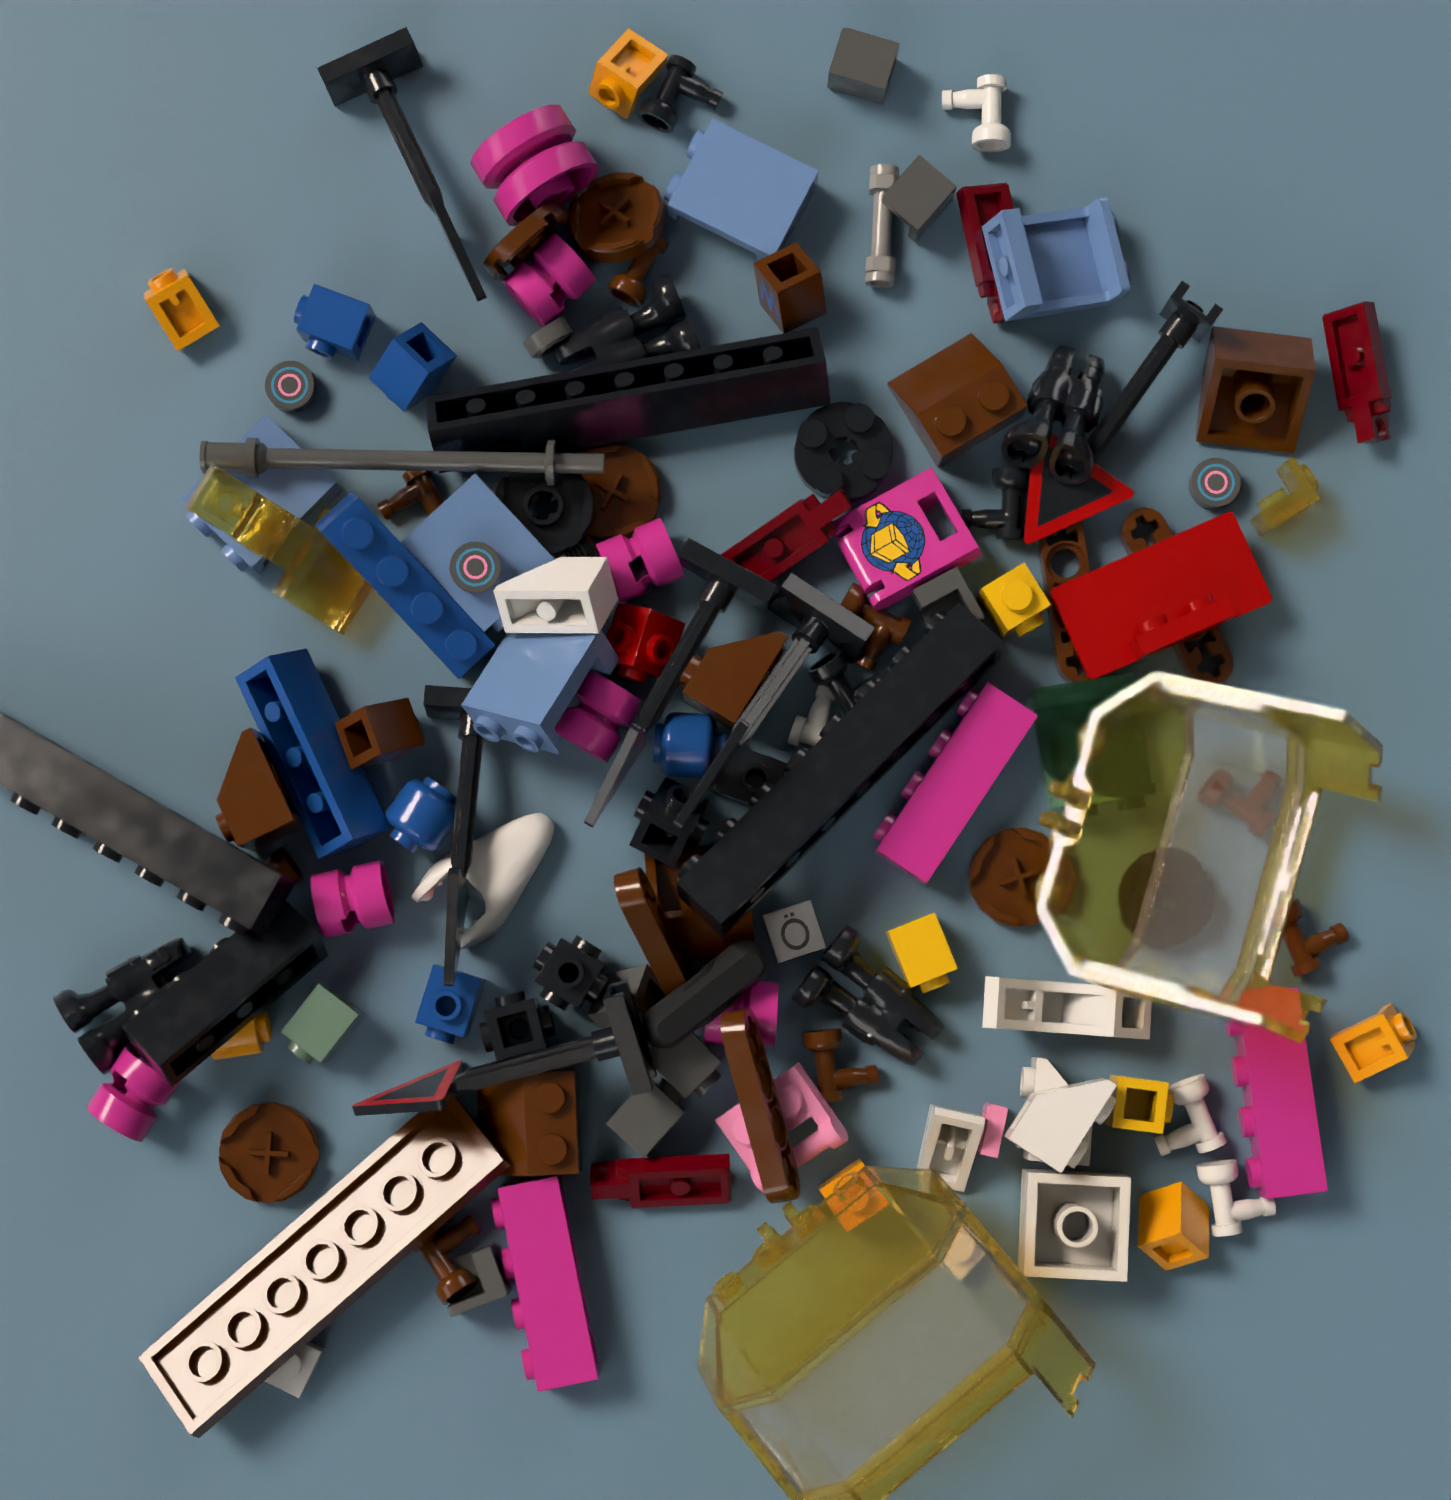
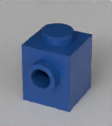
(333, 323)
(412, 366)
(449, 1009)

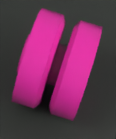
(534, 163)

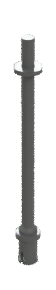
(256, 458)

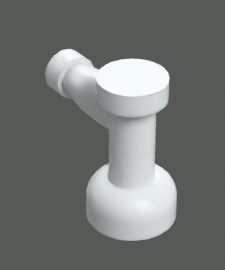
(991, 134)
(808, 729)
(1201, 1129)
(1226, 1211)

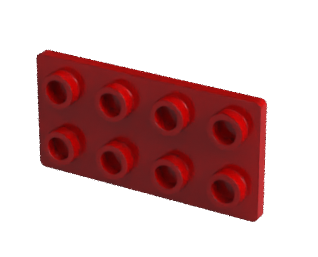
(1160, 596)

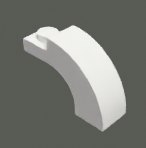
(1064, 1008)

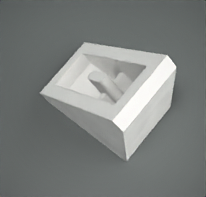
(951, 1144)

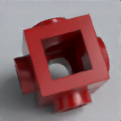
(642, 641)

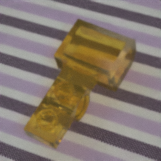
(315, 572)

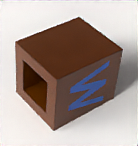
(790, 287)
(379, 733)

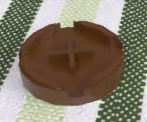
(616, 217)
(524, 239)
(624, 494)
(1006, 875)
(269, 1152)

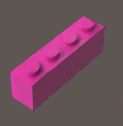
(955, 782)
(1277, 1114)
(547, 1282)

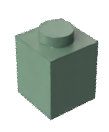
(321, 1024)

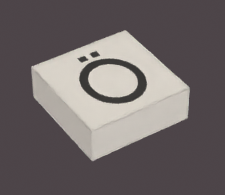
(794, 931)

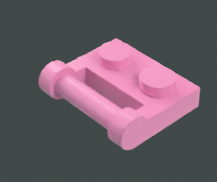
(798, 1102)

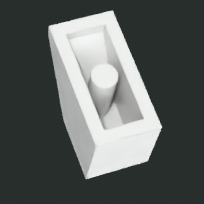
(558, 597)

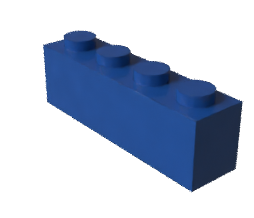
(404, 584)
(304, 744)

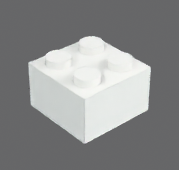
(1074, 1225)

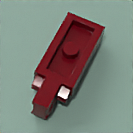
(976, 208)
(1359, 370)
(789, 535)
(664, 1180)

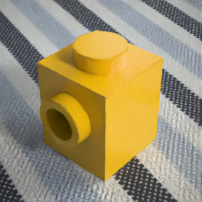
(1014, 602)
(1140, 1104)

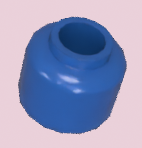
(686, 744)
(422, 815)

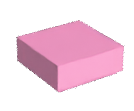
(992, 1134)

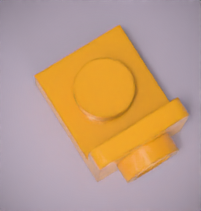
(626, 72)
(179, 307)
(1375, 1043)

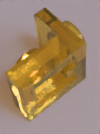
(1279, 506)

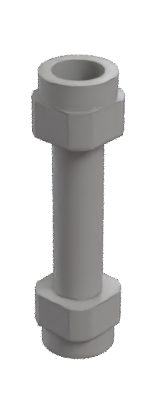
(880, 265)

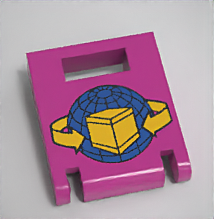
(895, 544)

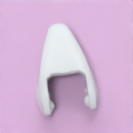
(498, 871)

